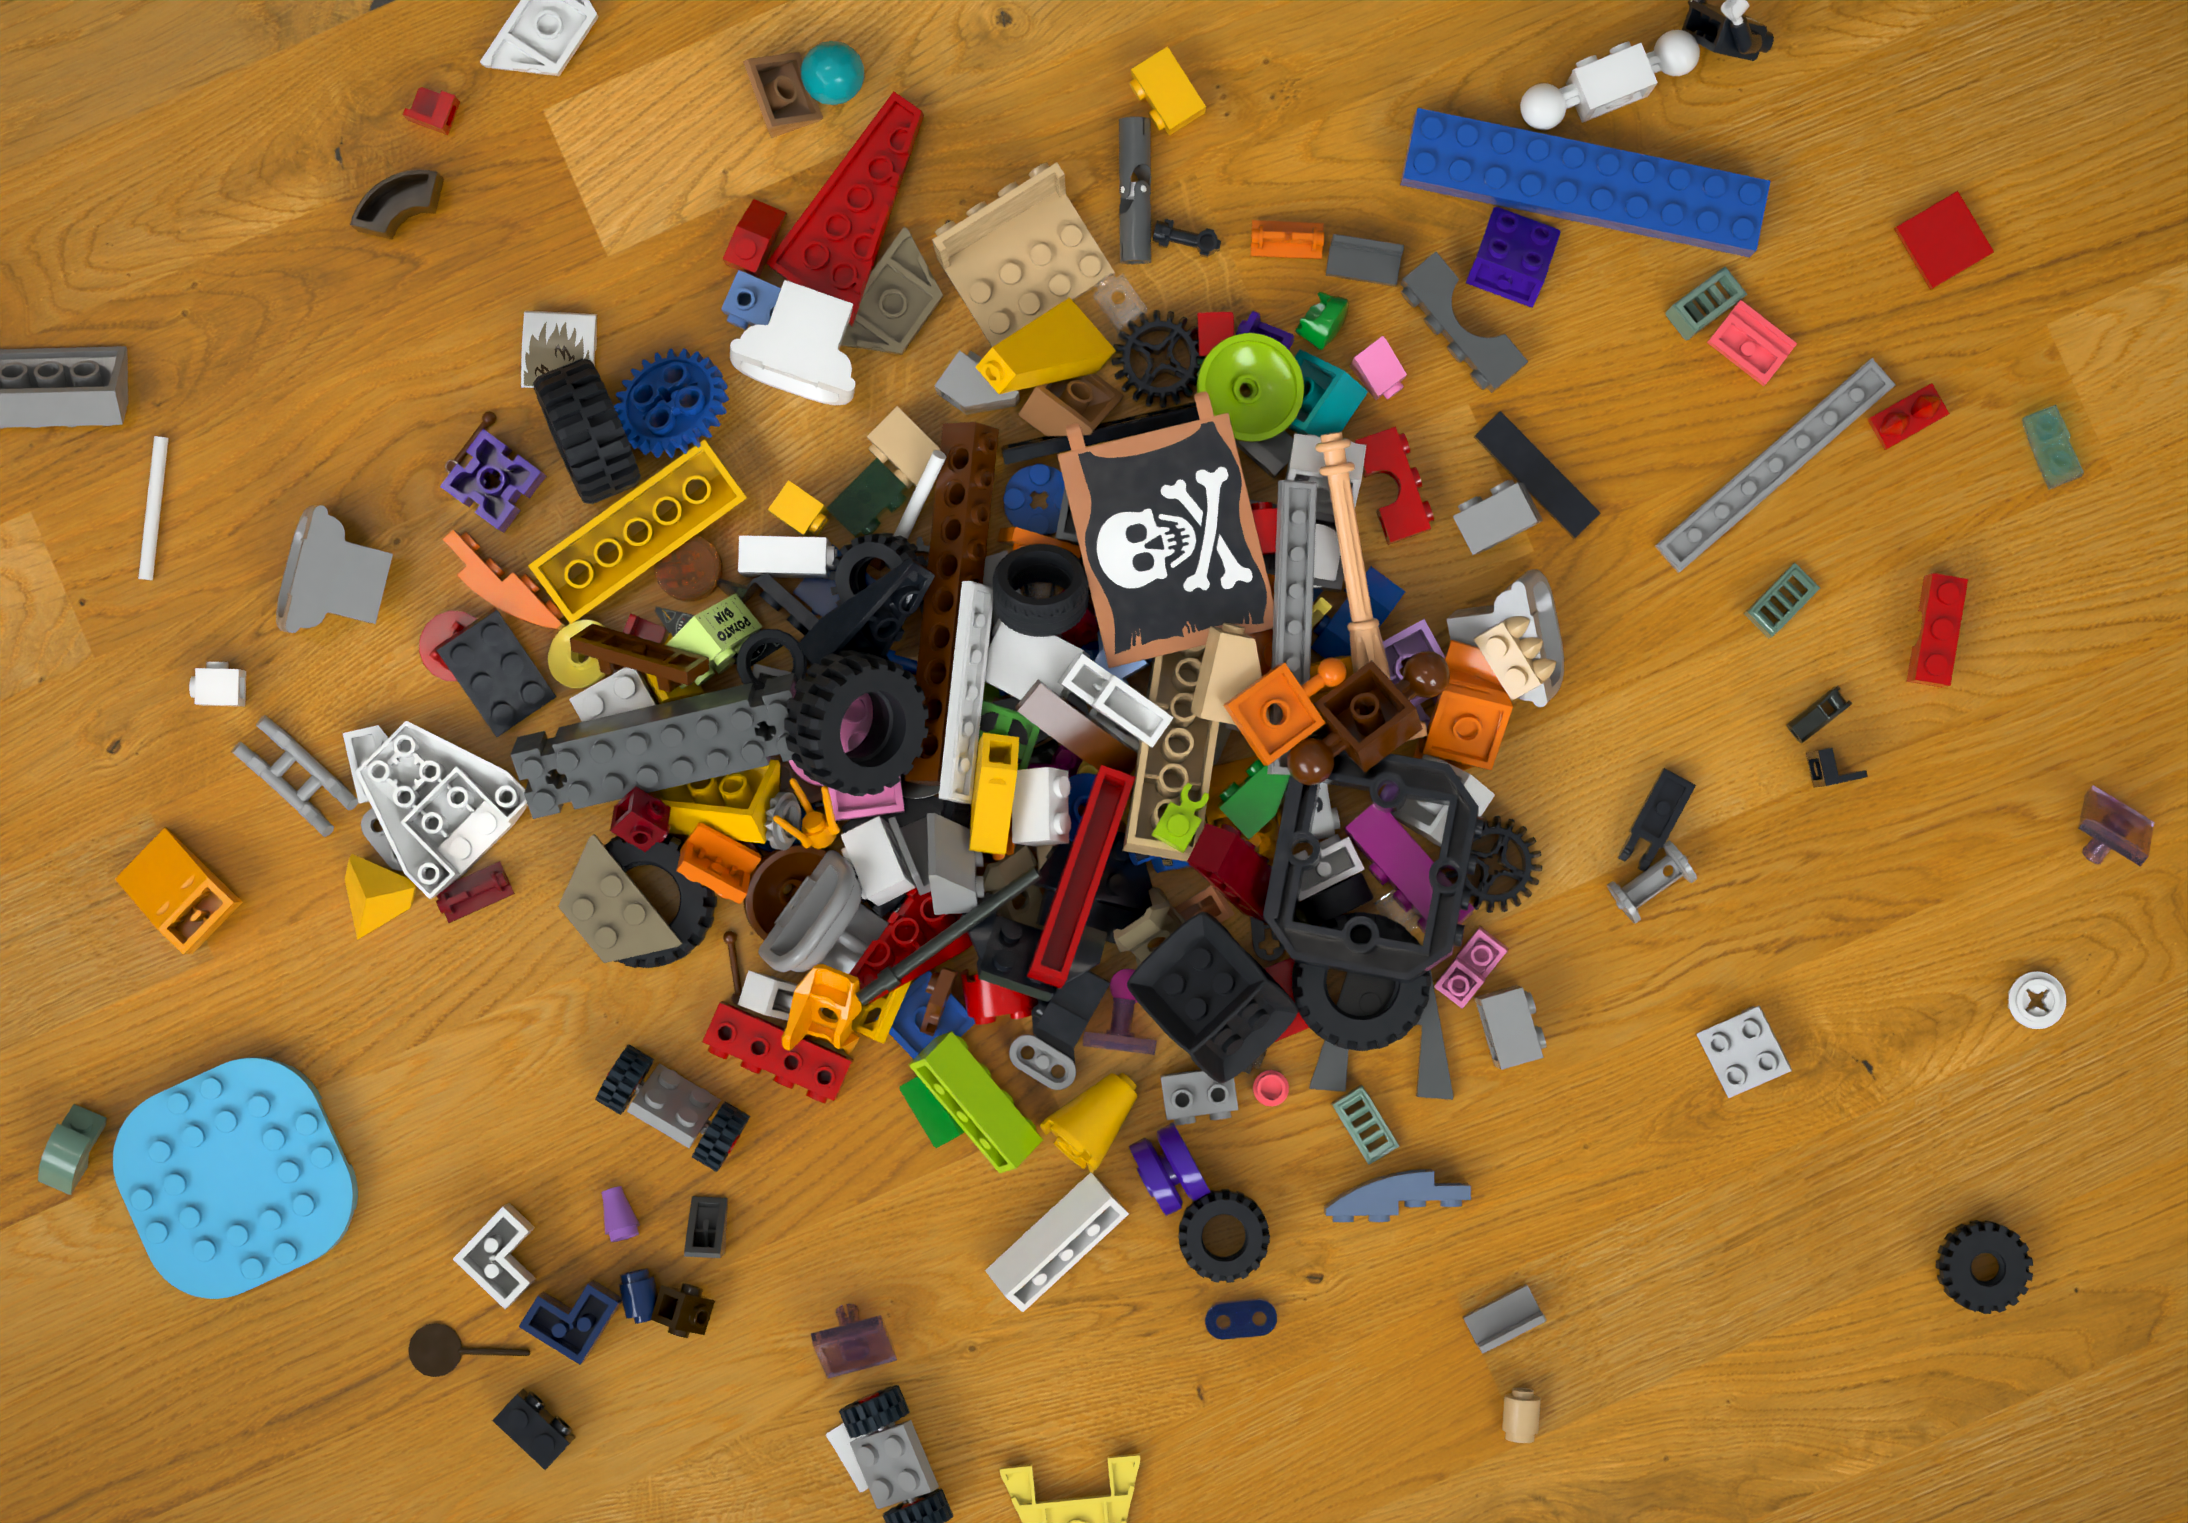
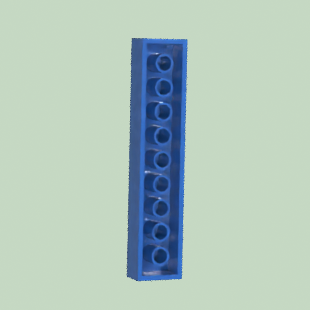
(1585, 182)

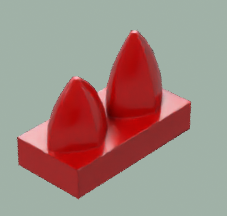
(1908, 416)

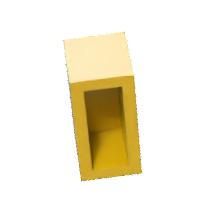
(1166, 91)
(799, 511)

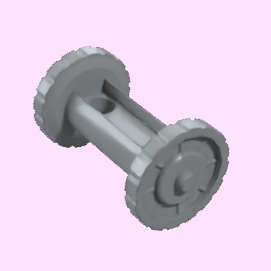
(1651, 882)

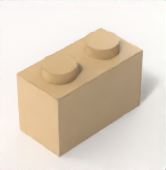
(903, 445)

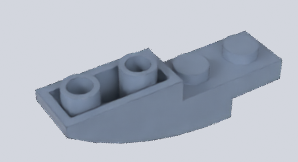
(1380, 1196)

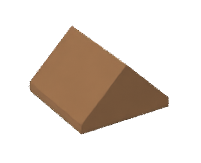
(782, 93)

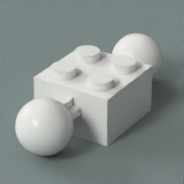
(1610, 81)

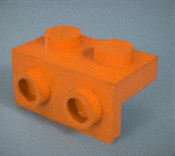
(718, 862)

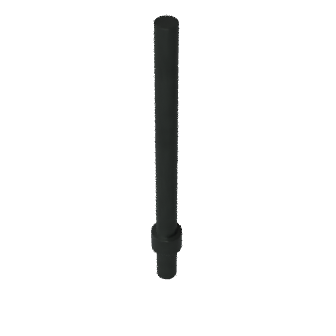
(891, 976)

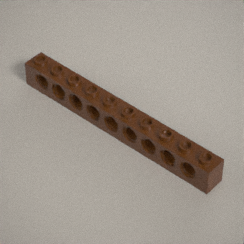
(955, 556)

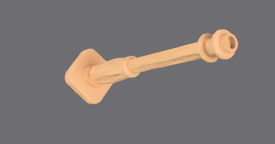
(1364, 631)

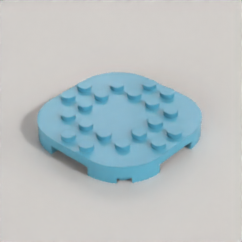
(234, 1177)

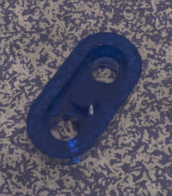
(1240, 1317)

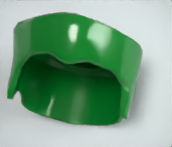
(1323, 320)

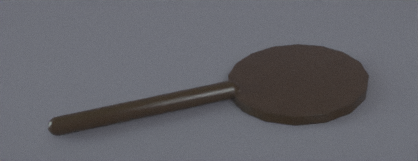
(438, 1350)

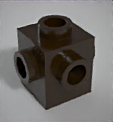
(683, 1310)

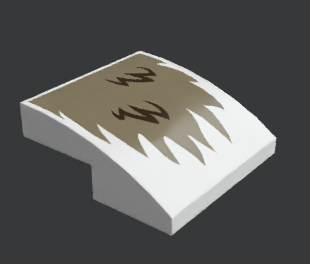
(555, 341)

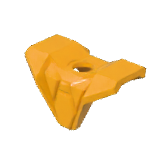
(824, 989)

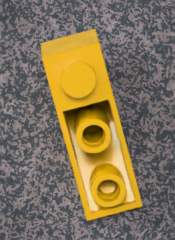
(993, 793)

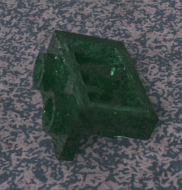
(868, 499)

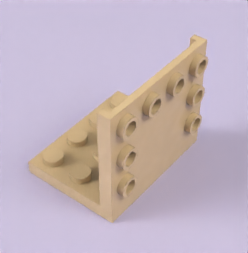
(1020, 254)

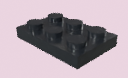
(495, 672)

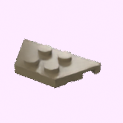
(895, 300)
(612, 909)

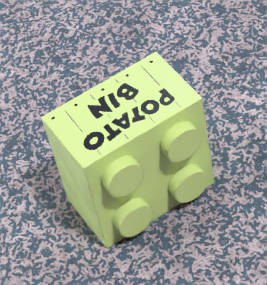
(717, 634)

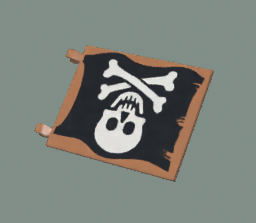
(1166, 536)

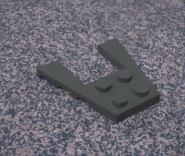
(1367, 995)

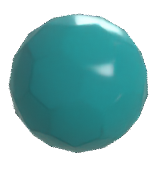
(832, 72)

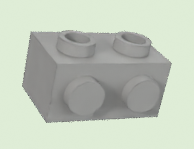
(1197, 1094)

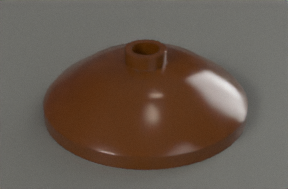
(767, 882)

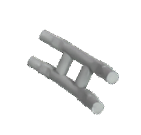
(273, 775)

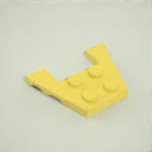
(1091, 1509)

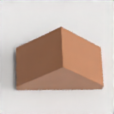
(1207, 900)

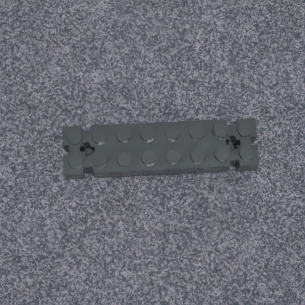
(655, 746)

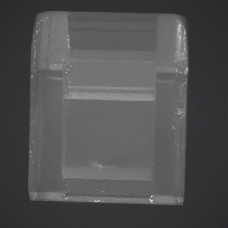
(1390, 908)

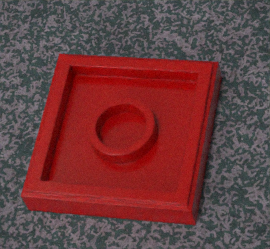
(1944, 240)

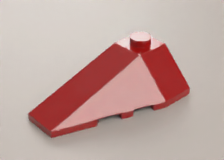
(906, 933)

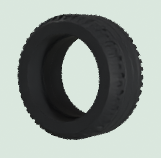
(1046, 615)

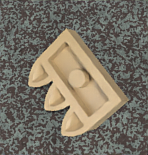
(1513, 657)

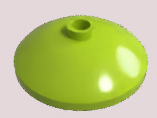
(1269, 373)

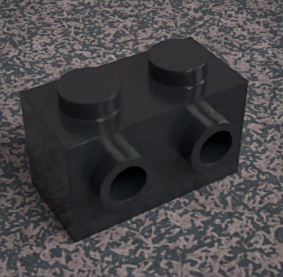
(534, 1428)

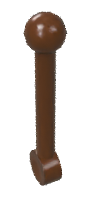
(488, 419)
(730, 938)

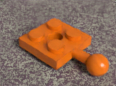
(1299, 713)

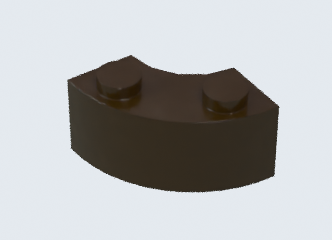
(396, 200)

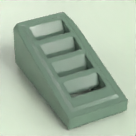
(1688, 318)
(1761, 621)
(1351, 1098)

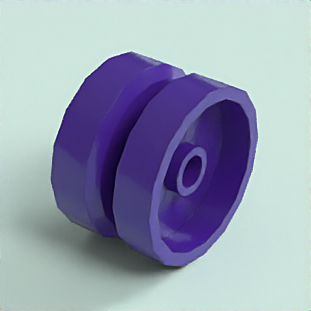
(1169, 1169)

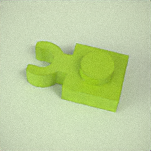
(1179, 822)

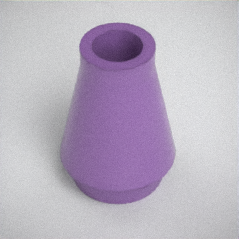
(618, 1215)

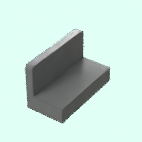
(1364, 260)

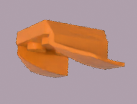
(1468, 713)

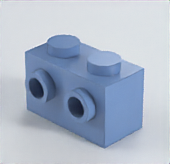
(750, 301)

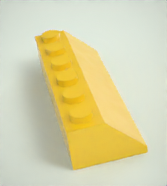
(637, 531)

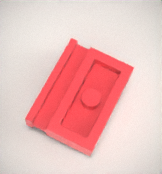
(1752, 343)

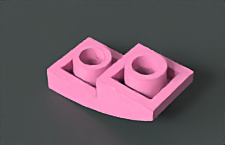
(1471, 967)

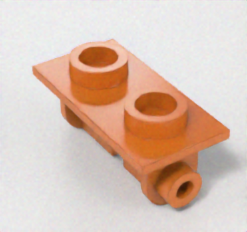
(1287, 239)

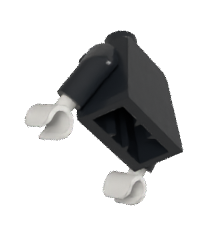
(1727, 29)

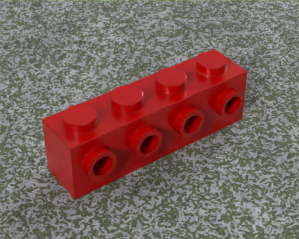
(760, 1047)

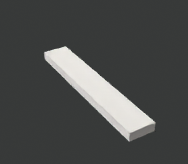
(966, 692)

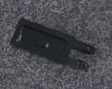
(1658, 816)

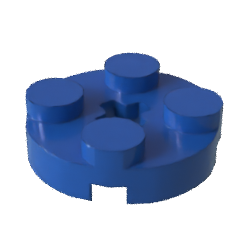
(1018, 498)

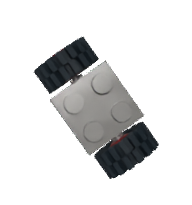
(673, 1106)
(894, 1459)

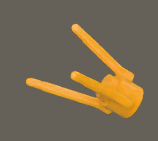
(817, 828)

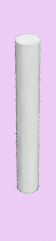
(920, 494)

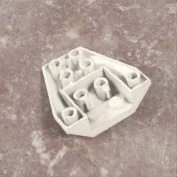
(438, 804)

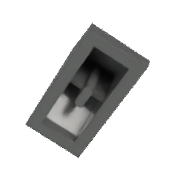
(706, 1227)

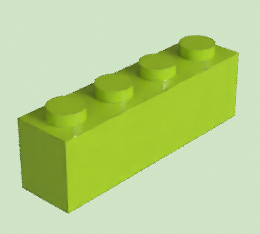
(976, 1102)

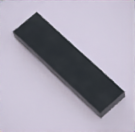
(1538, 474)

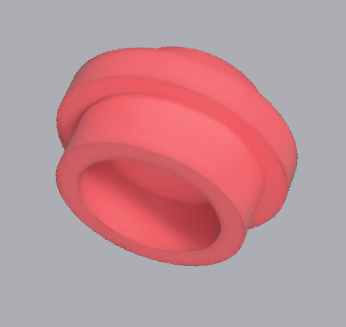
(1270, 1088)

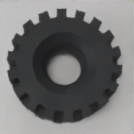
(1958, 1257)

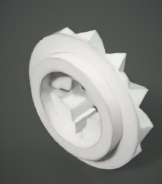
(2053, 1000)

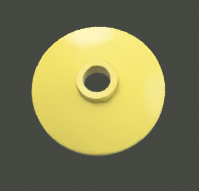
(567, 665)

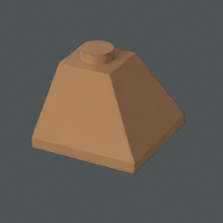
(1070, 401)

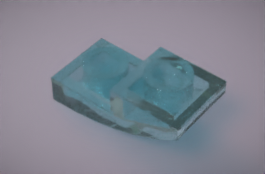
(2051, 447)

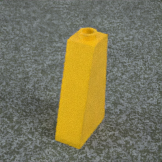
(1046, 351)

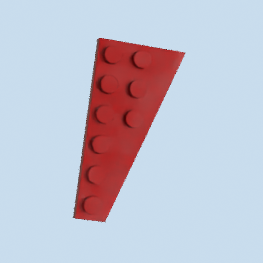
(845, 222)

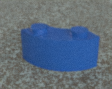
(1333, 632)

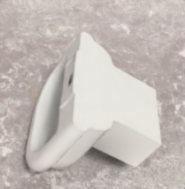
(800, 347)

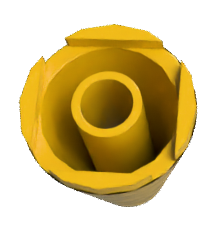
(1092, 1120)

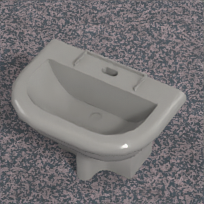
(329, 575)
(1525, 597)
(823, 922)

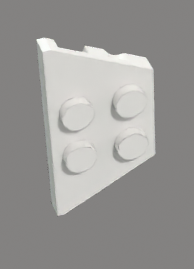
(541, 36)

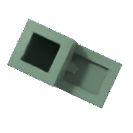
(69, 1148)

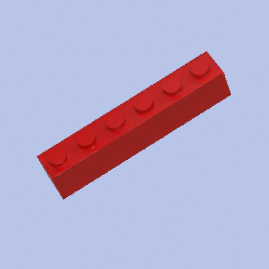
(1081, 876)

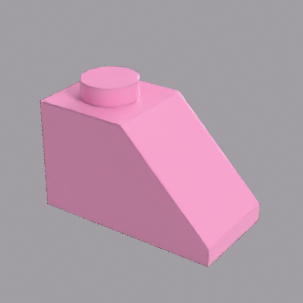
(1379, 369)

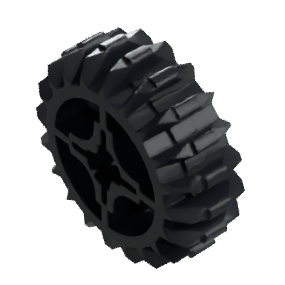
(1145, 349)
(1522, 876)

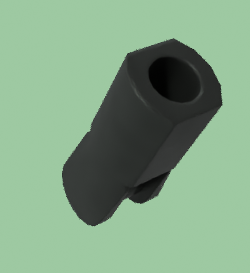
(1815, 718)

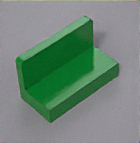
(930, 1113)

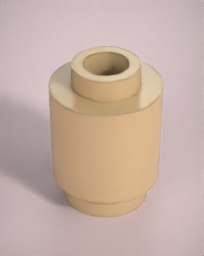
(1521, 1415)

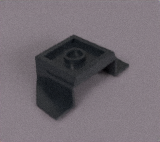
(775, 596)
(1008, 948)

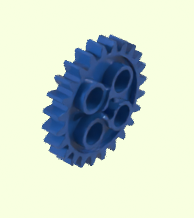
(675, 398)

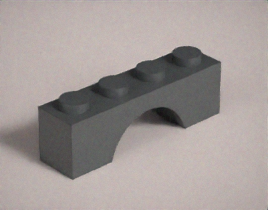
(1492, 358)

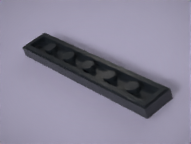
(1104, 432)

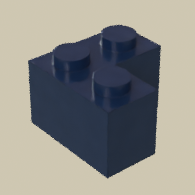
(575, 1329)

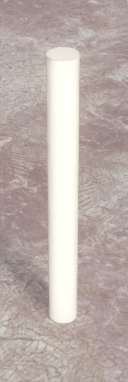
(153, 508)

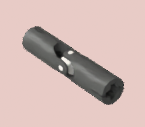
(1135, 196)

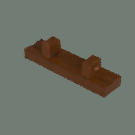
(622, 650)

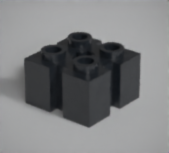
(1072, 1007)

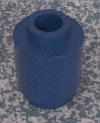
(638, 1295)

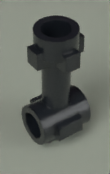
(1205, 241)

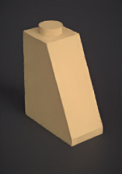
(1226, 670)

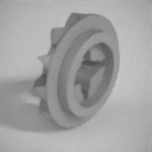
(787, 807)

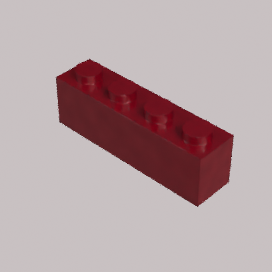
(1233, 868)

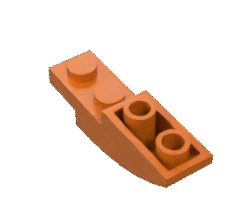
(512, 595)

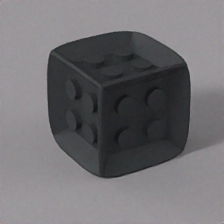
(1212, 997)

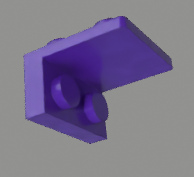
(1513, 257)

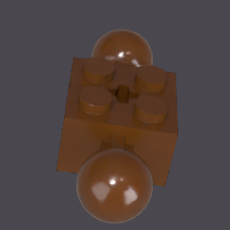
(1368, 716)

